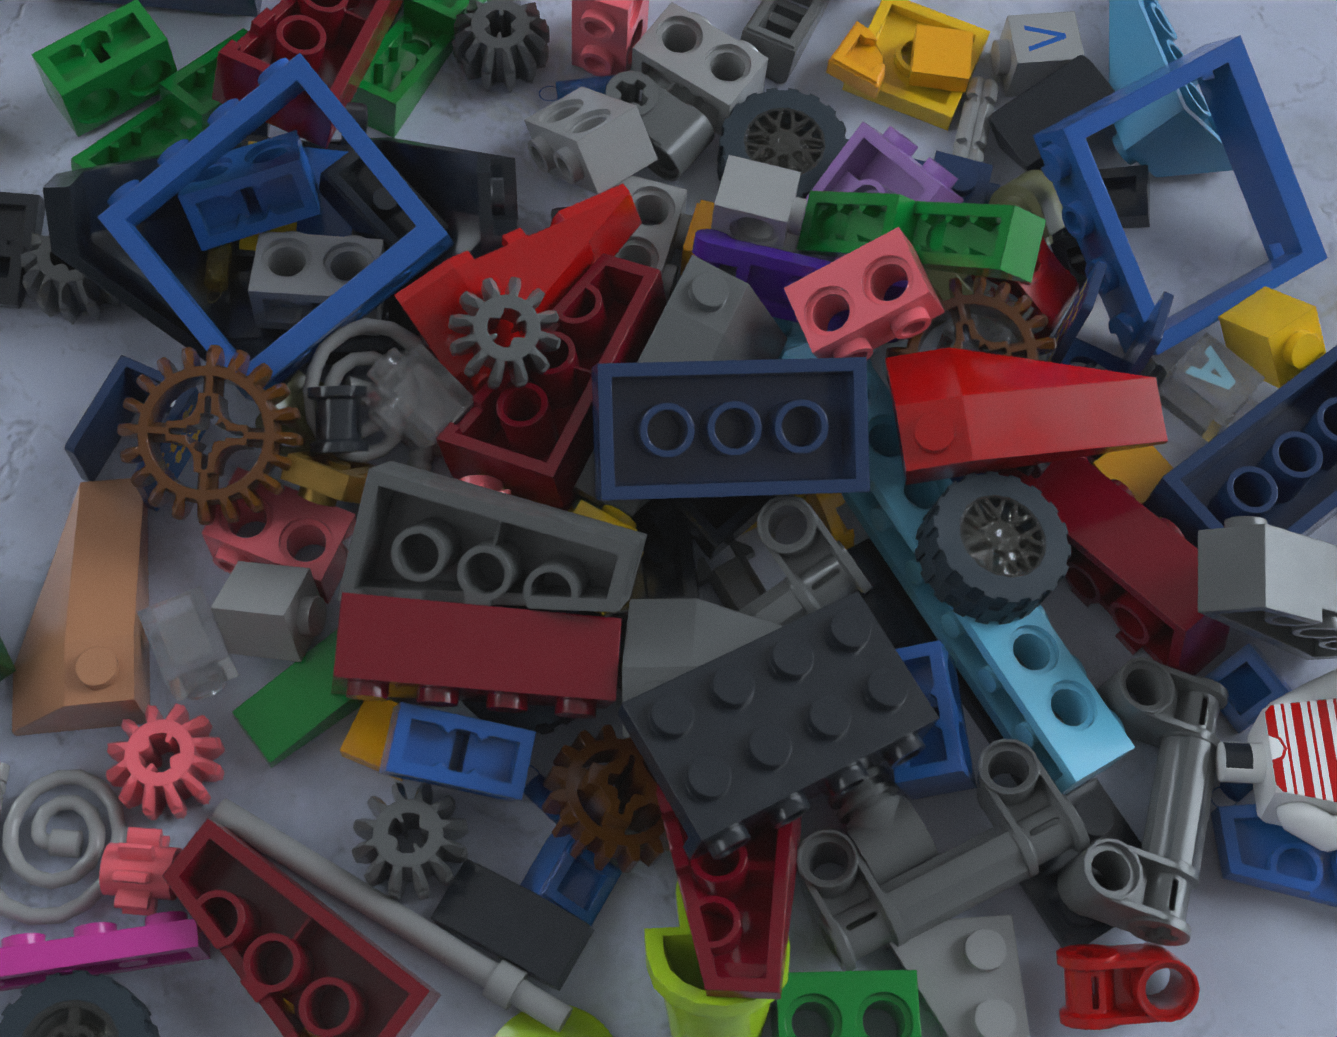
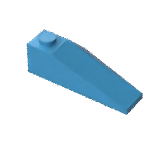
(1176, 130)

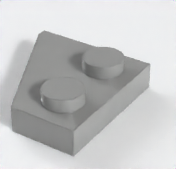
(969, 976)

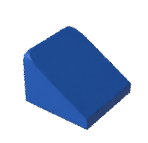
(1250, 685)
(570, 881)

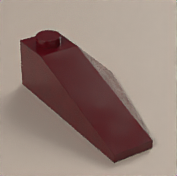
(738, 907)

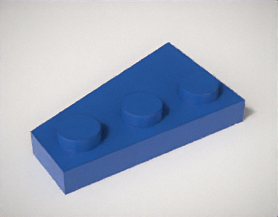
(1271, 856)

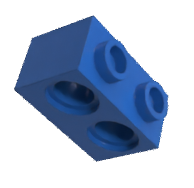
(252, 191)
(457, 752)
(947, 759)

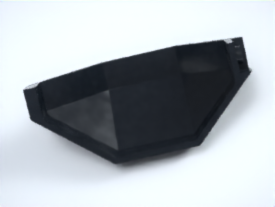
(464, 187)

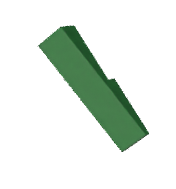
(408, 62)
(178, 115)
(946, 235)
(295, 705)

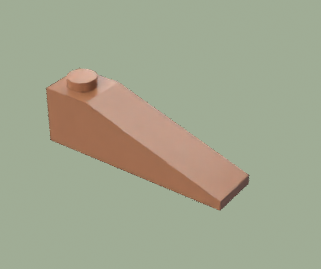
(85, 643)

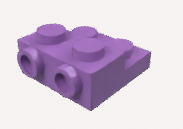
(885, 165)

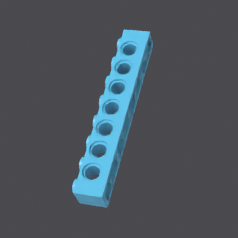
(1013, 696)

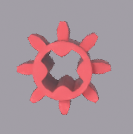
(135, 871)

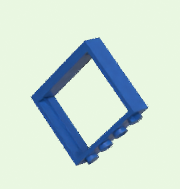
(227, 128)
(1257, 162)

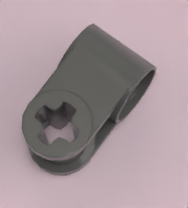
(674, 127)

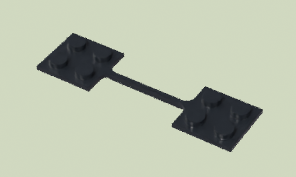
(1099, 814)

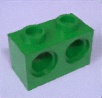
(105, 67)
(844, 998)

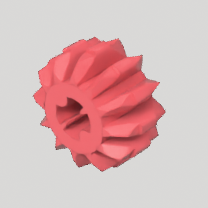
(142, 757)

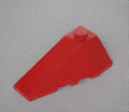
(544, 260)
(1003, 412)

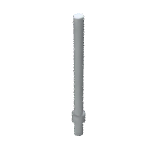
(501, 981)

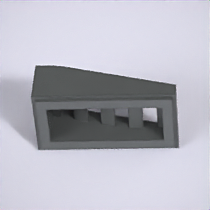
(782, 32)

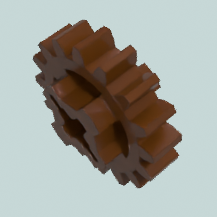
(591, 802)

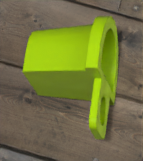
(678, 979)

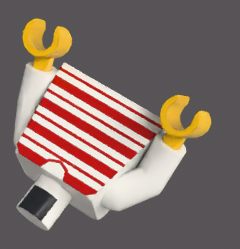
(1292, 762)

